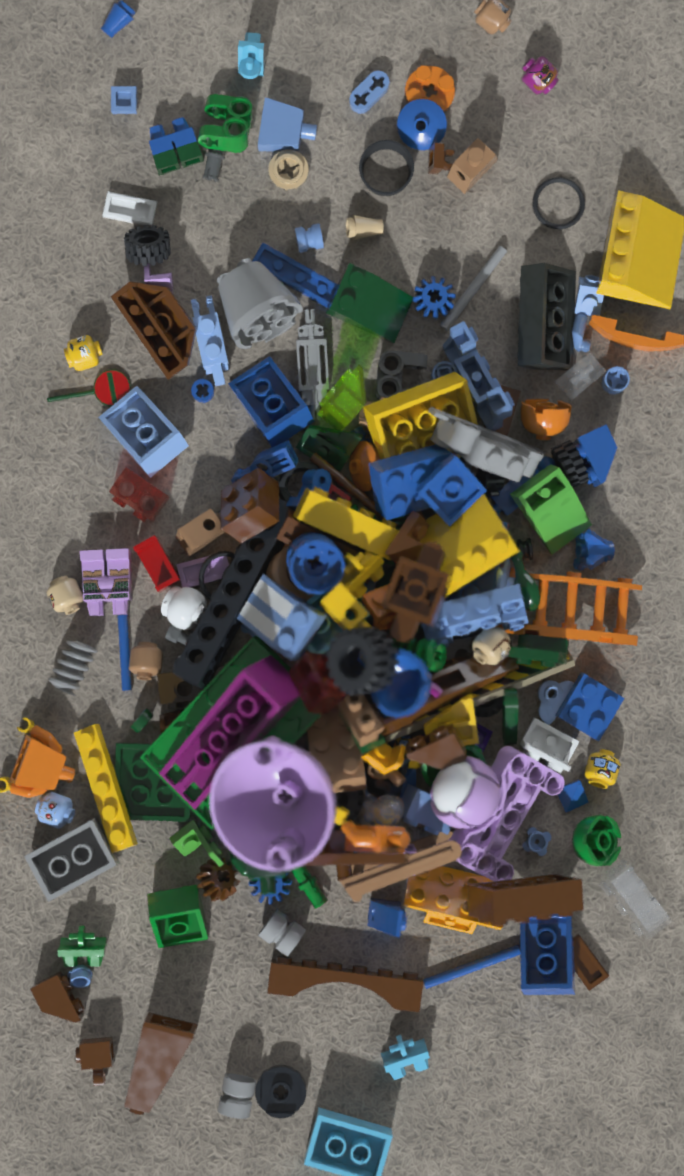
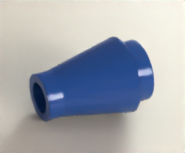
(118, 18)

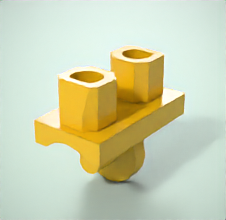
(359, 569)

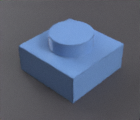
(123, 99)

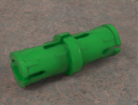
(309, 886)

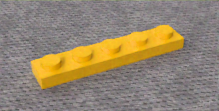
(105, 788)

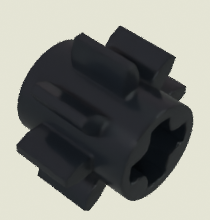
(491, 482)

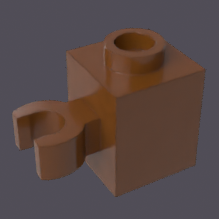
(96, 1055)

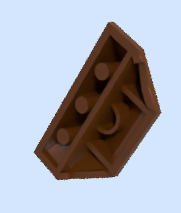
(158, 324)

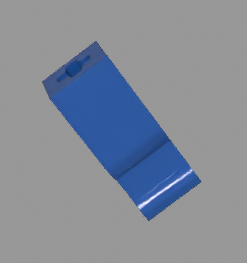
(277, 459)

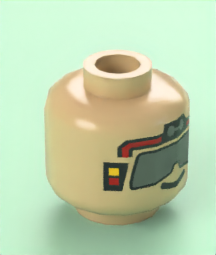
(65, 595)

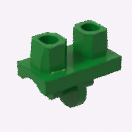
(82, 945)

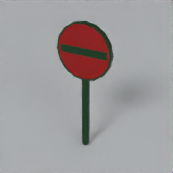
(108, 388)

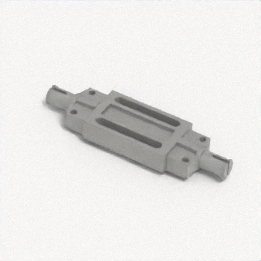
(311, 338)

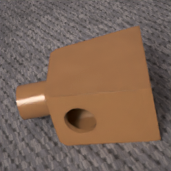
(472, 164)
(195, 537)

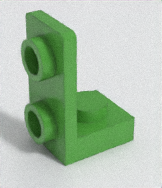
(192, 837)

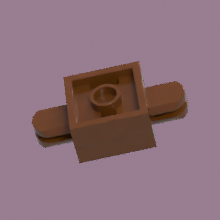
(417, 592)

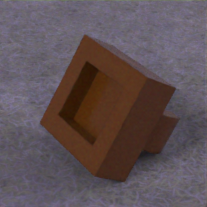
(436, 158)

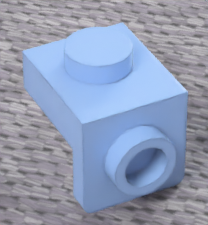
(587, 300)

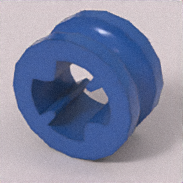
(194, 390)

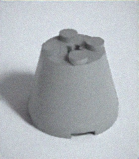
(256, 304)

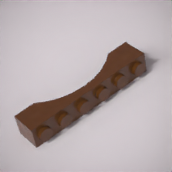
(400, 991)

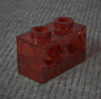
(142, 490)
(315, 684)

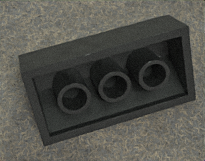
(546, 317)

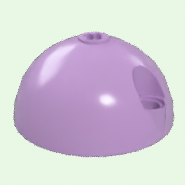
(273, 797)

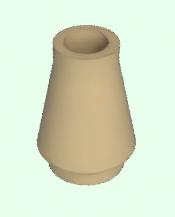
(362, 227)

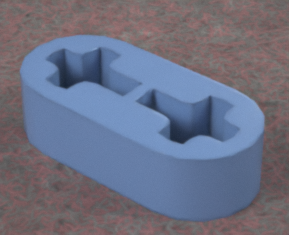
(373, 96)

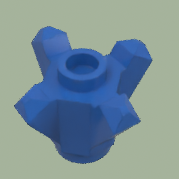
(592, 550)

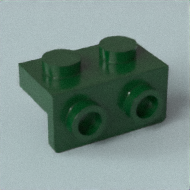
(540, 648)

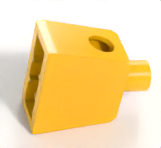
(339, 602)

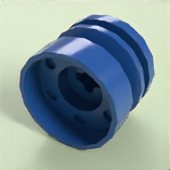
(322, 575)

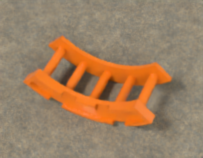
(569, 628)

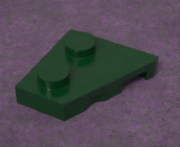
(331, 444)

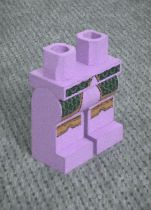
(101, 588)

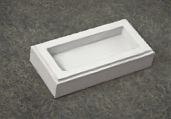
(129, 209)

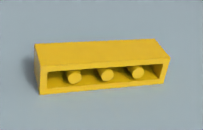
(343, 522)

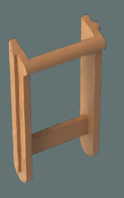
(430, 854)

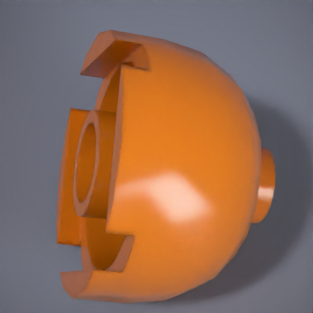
(544, 417)

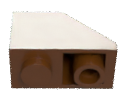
(438, 749)
(56, 998)

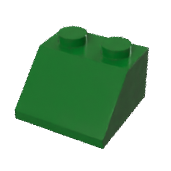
(177, 916)

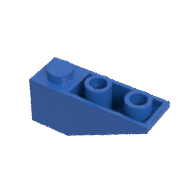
(387, 916)

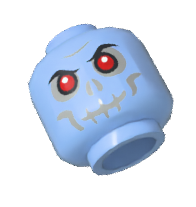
(55, 810)

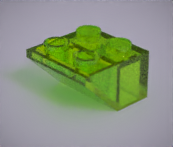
(344, 399)

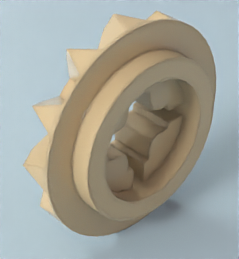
(293, 159)

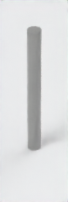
(473, 288)

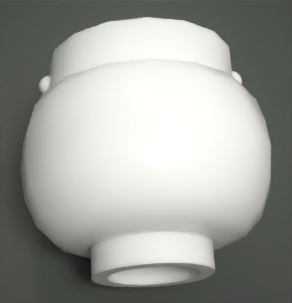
(183, 607)

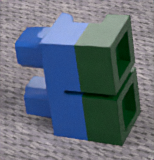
(185, 143)

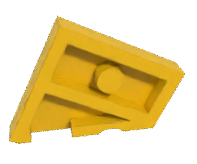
(461, 716)

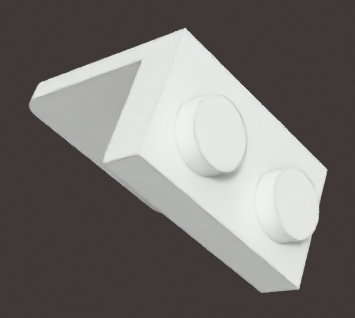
(550, 744)

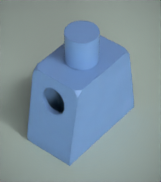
(283, 127)

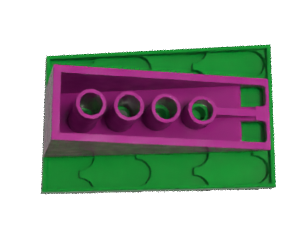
(238, 708)

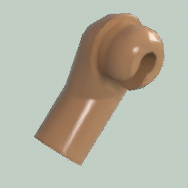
(394, 775)

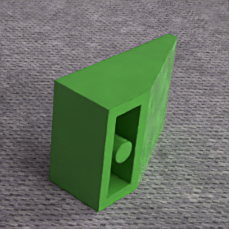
(552, 508)

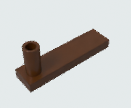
(357, 859)

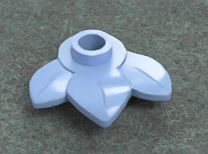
(502, 577)
(550, 706)

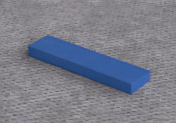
(296, 275)

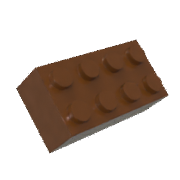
(525, 898)

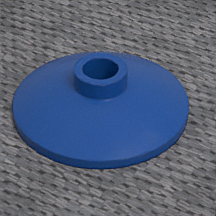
(425, 111)

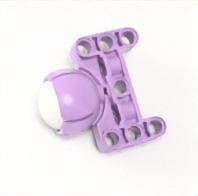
(490, 805)

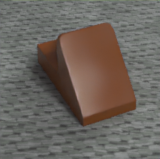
(406, 542)

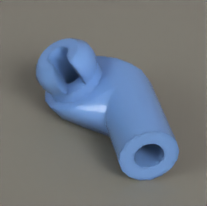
(578, 330)

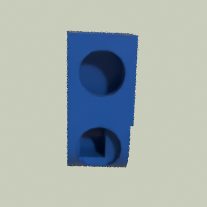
(312, 478)

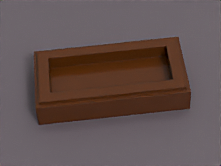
(587, 965)

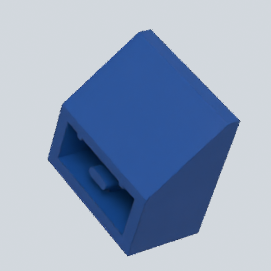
(597, 452)

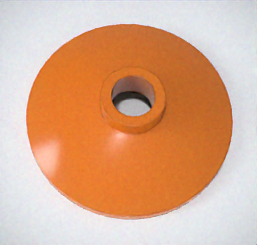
(359, 467)

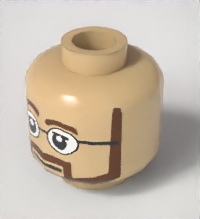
(491, 646)

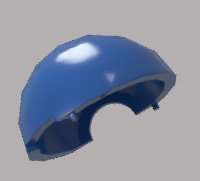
(409, 687)

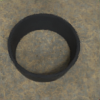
(390, 145)

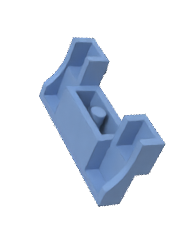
(485, 391)
(479, 612)

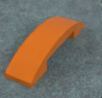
(607, 326)

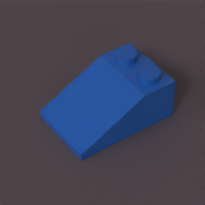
(271, 402)
(547, 956)

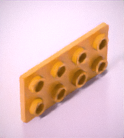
(444, 898)

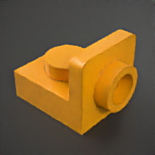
(385, 758)

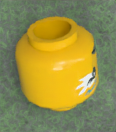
(83, 353)

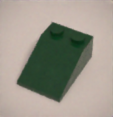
(369, 303)

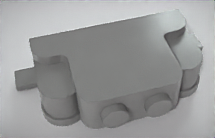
(485, 447)

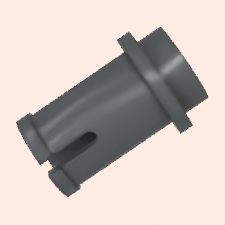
(213, 164)

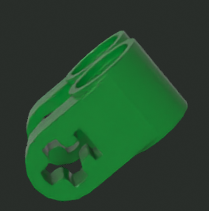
(235, 130)

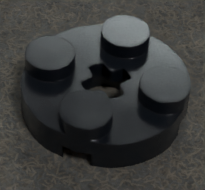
(291, 1101)

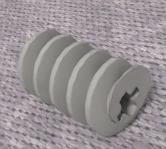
(72, 666)

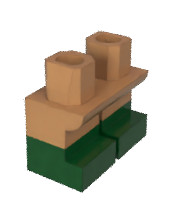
(361, 722)

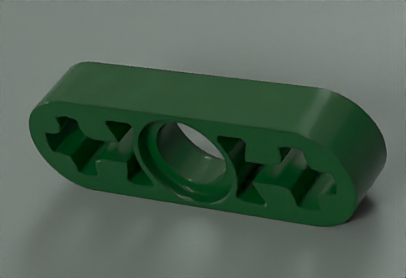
(510, 716)

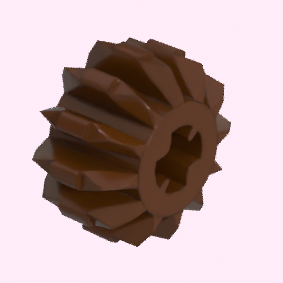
(217, 889)

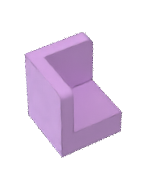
(158, 279)

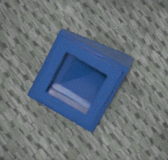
(573, 796)

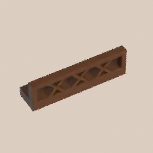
(294, 527)

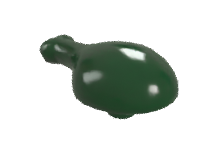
(528, 587)

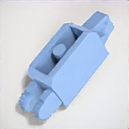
(210, 341)

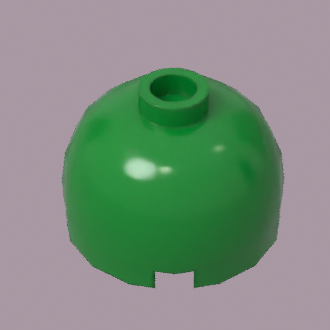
(596, 840)

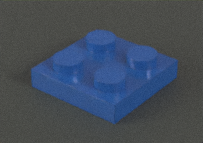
(450, 489)
(589, 706)

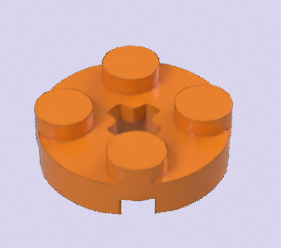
(428, 76)

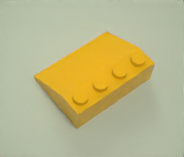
(641, 251)
(403, 420)
(471, 543)

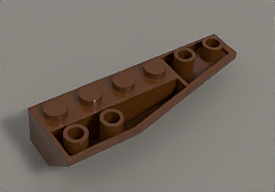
(456, 679)

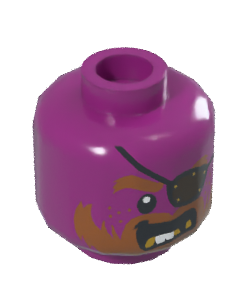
(539, 75)

